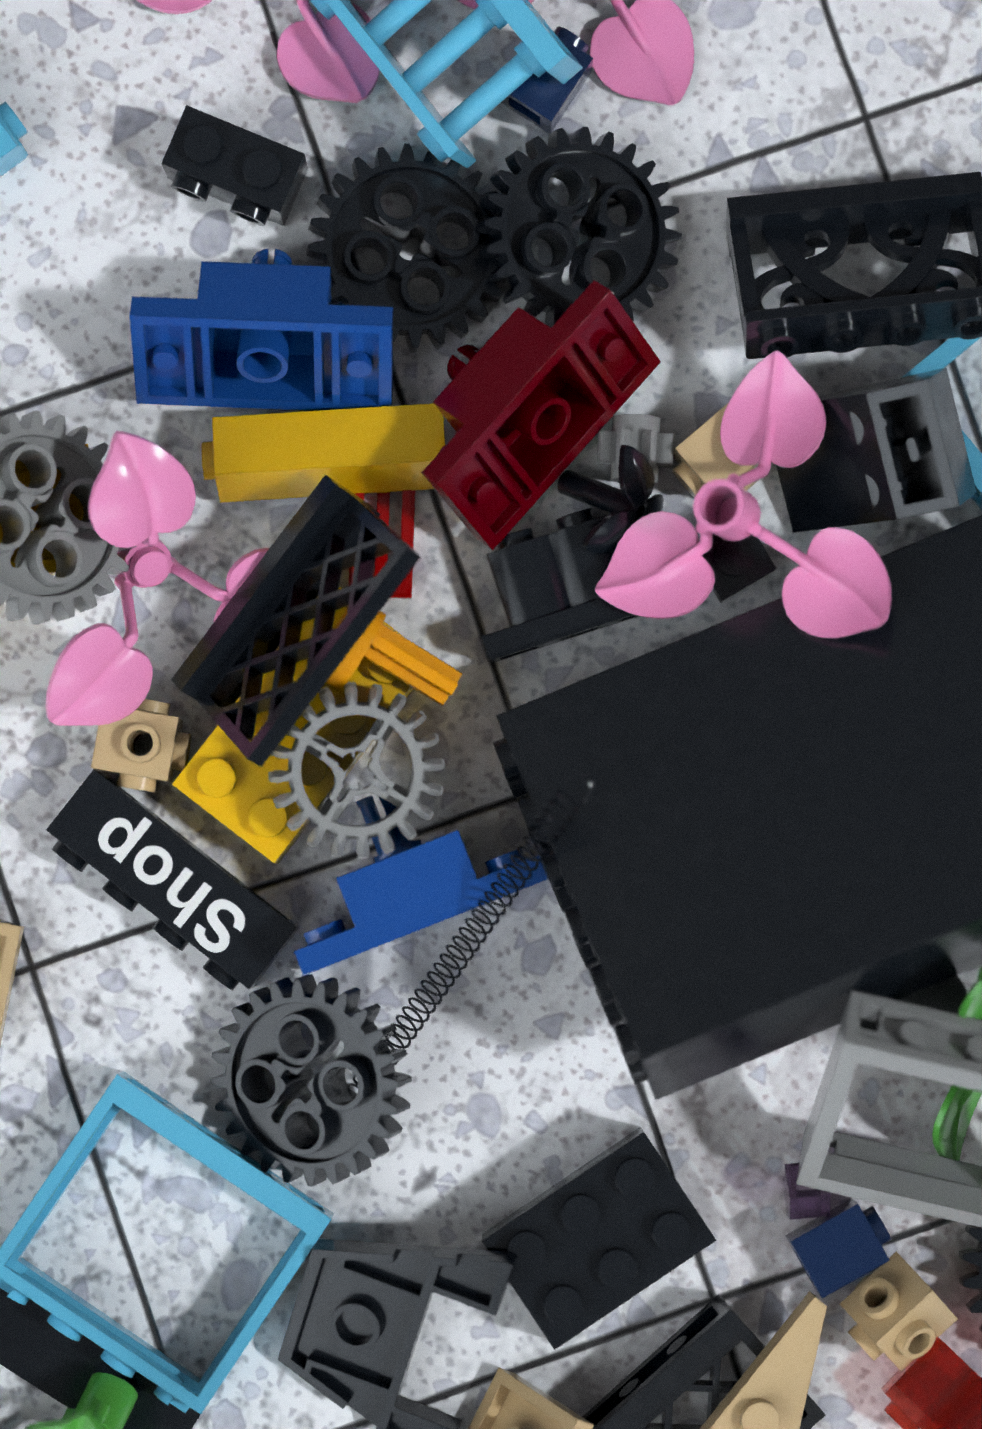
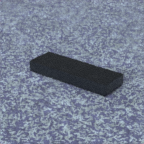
(551, 629)

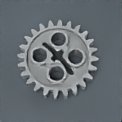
(79, 552)

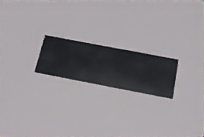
(65, 1366)

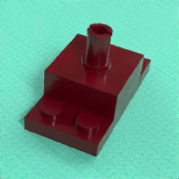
(532, 407)

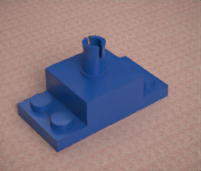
(262, 342)
(406, 892)

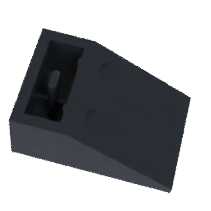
(883, 456)

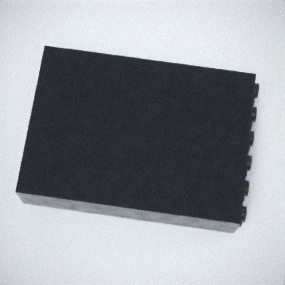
(769, 818)

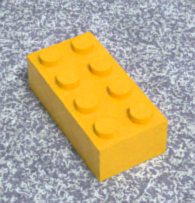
(239, 790)

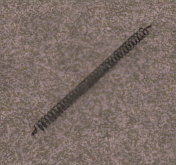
(426, 991)

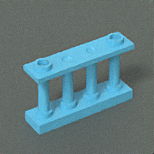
(536, 53)

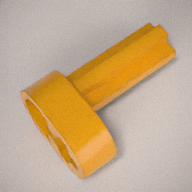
(400, 659)

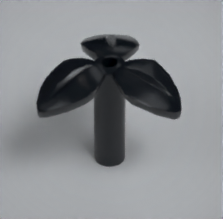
(624, 505)

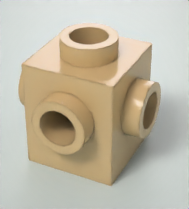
(116, 747)
(896, 1313)

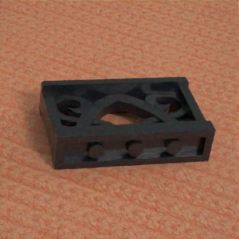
(832, 217)

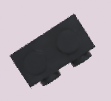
(235, 167)

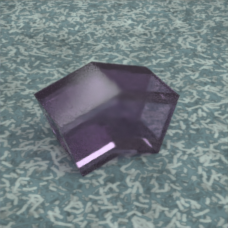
(804, 1202)

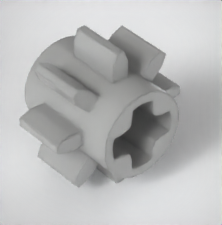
(642, 434)

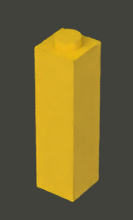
(294, 450)

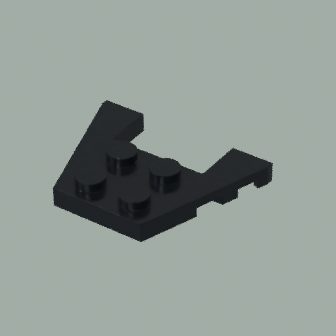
(365, 1314)

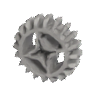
(403, 799)

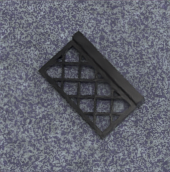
(268, 610)
(677, 1368)

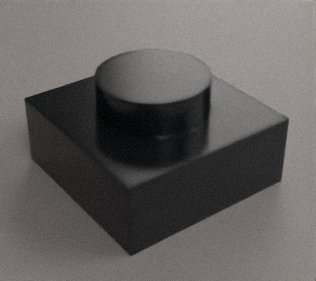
(737, 564)

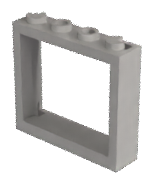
(912, 1043)

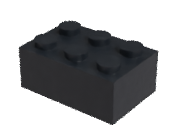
(599, 1238)

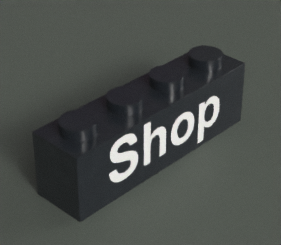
(172, 880)

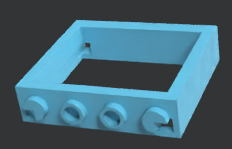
(77, 1317)

